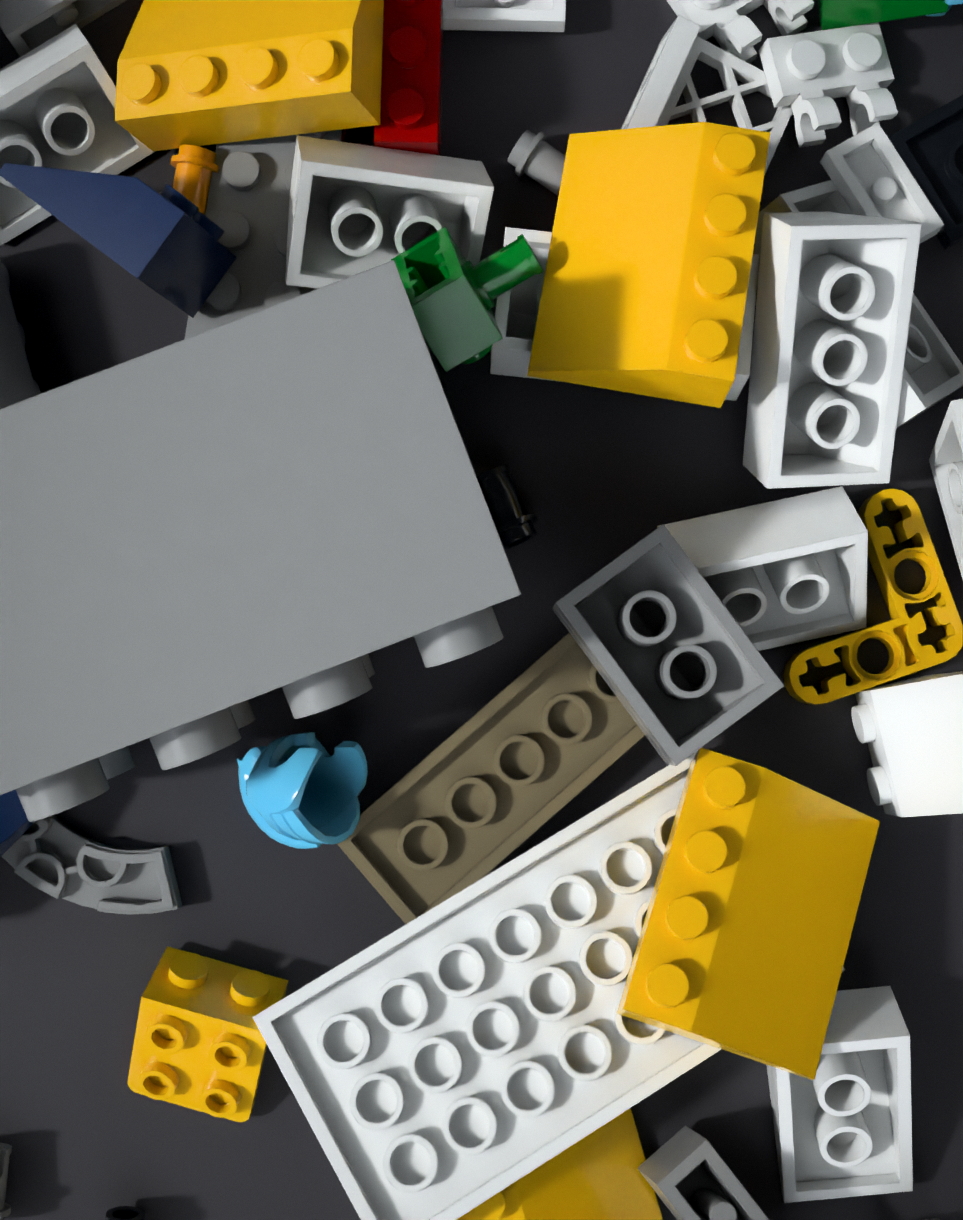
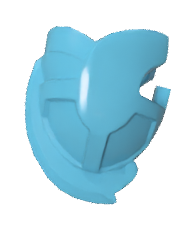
(302, 791)

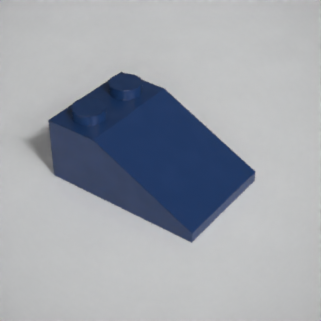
(145, 232)

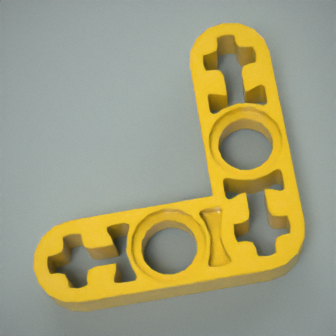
(900, 632)

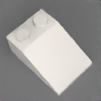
(914, 744)
(854, 1121)

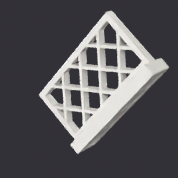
(671, 76)

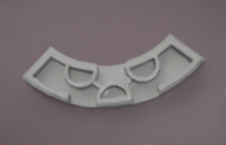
(94, 873)

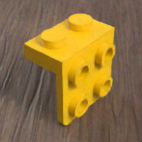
(200, 1034)

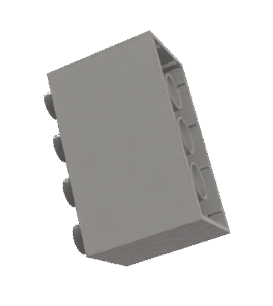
(231, 532)

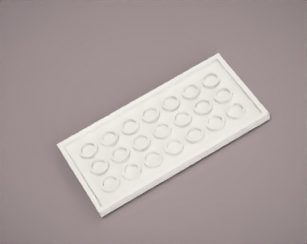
(488, 1021)

